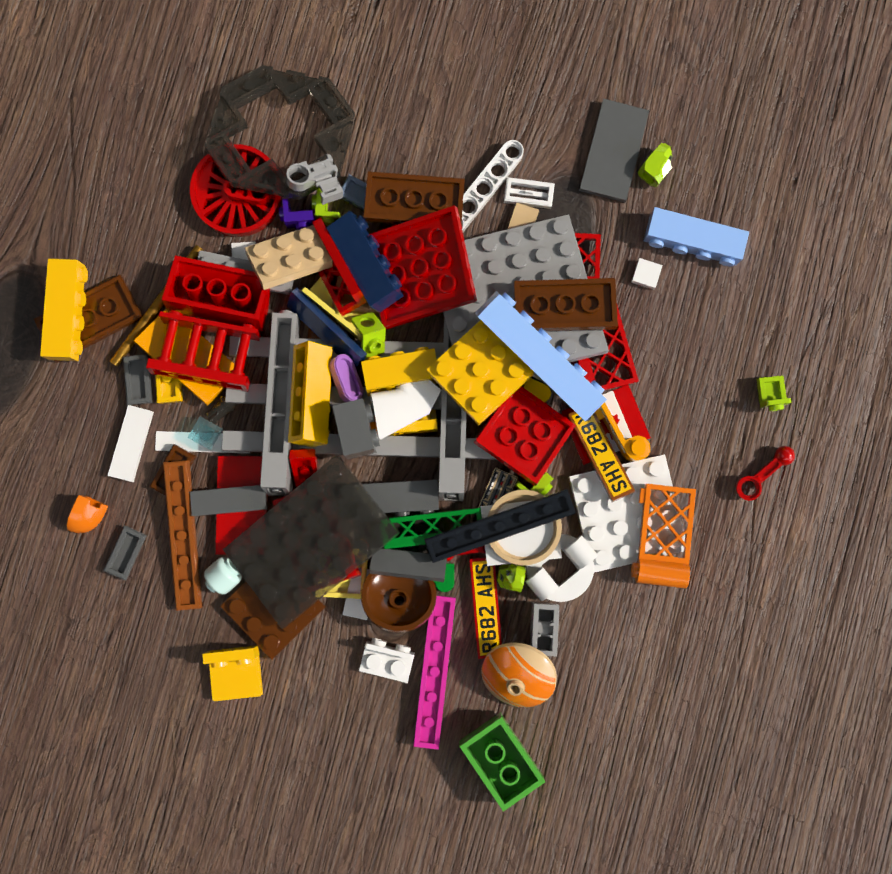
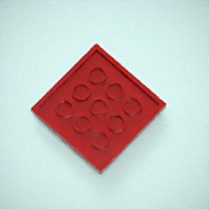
(430, 264)

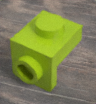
(322, 210)
(772, 393)
(542, 487)

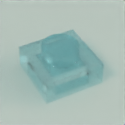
(205, 433)

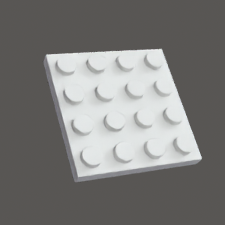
(615, 526)

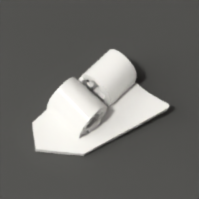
(402, 406)

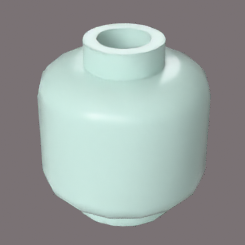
(222, 576)

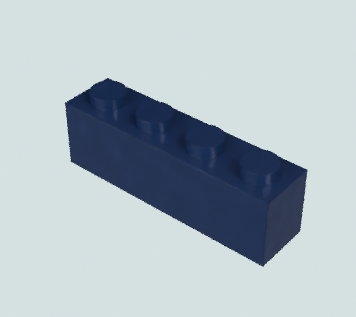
(365, 261)

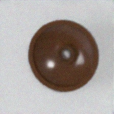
(379, 599)

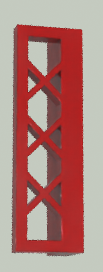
(343, 271)

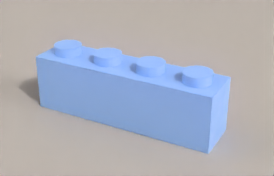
(696, 236)

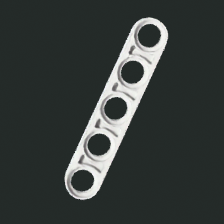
(491, 180)

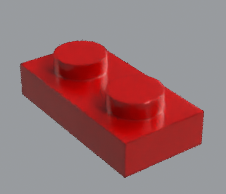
(303, 464)

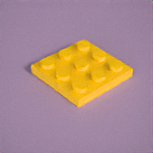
(480, 372)

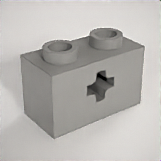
(544, 627)

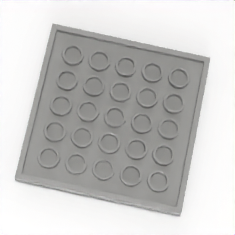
(526, 253)

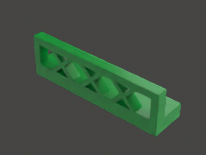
(419, 539)

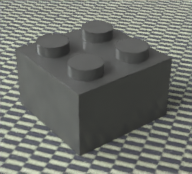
(354, 428)

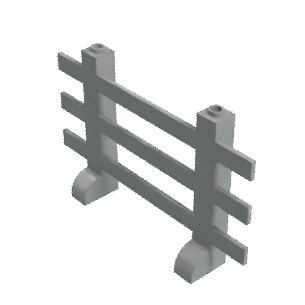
(276, 394)

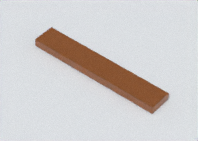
(182, 535)

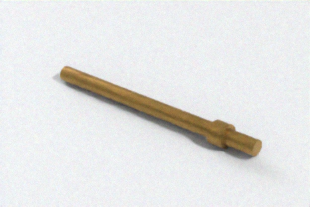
(145, 320)

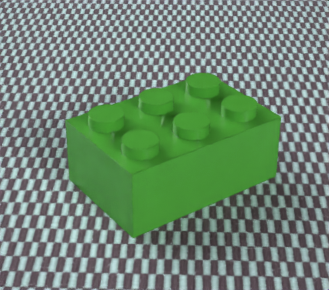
(501, 761)

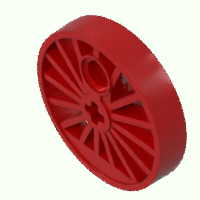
(200, 195)

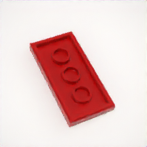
(236, 472)

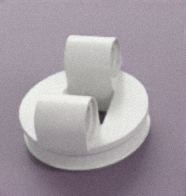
(581, 556)

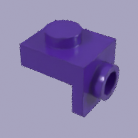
(295, 219)

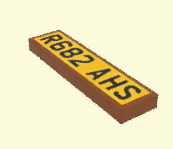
(602, 456)

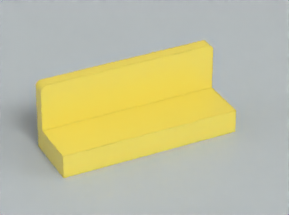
(322, 298)

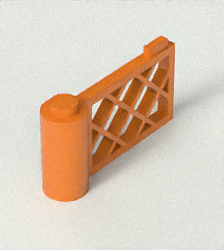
(659, 569)

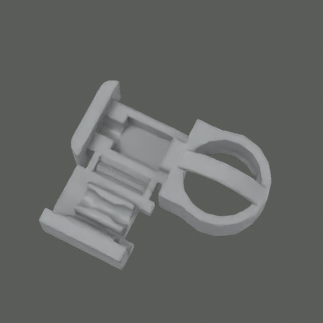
(321, 174)

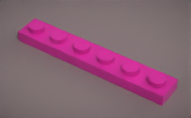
(434, 674)

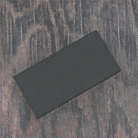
(614, 150)

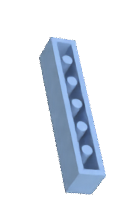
(540, 355)

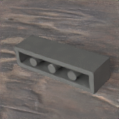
(405, 496)

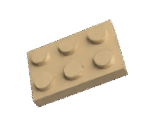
(288, 257)

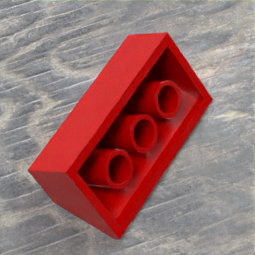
(216, 293)

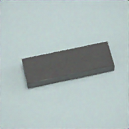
(228, 500)
(407, 565)

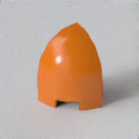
(85, 514)

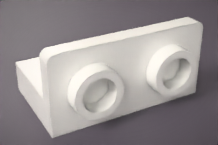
(387, 660)

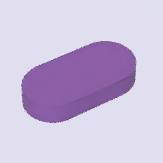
(346, 378)

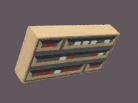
(499, 485)

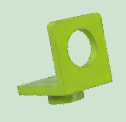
(372, 337)

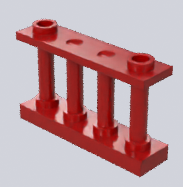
(211, 374)

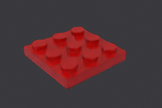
(525, 435)

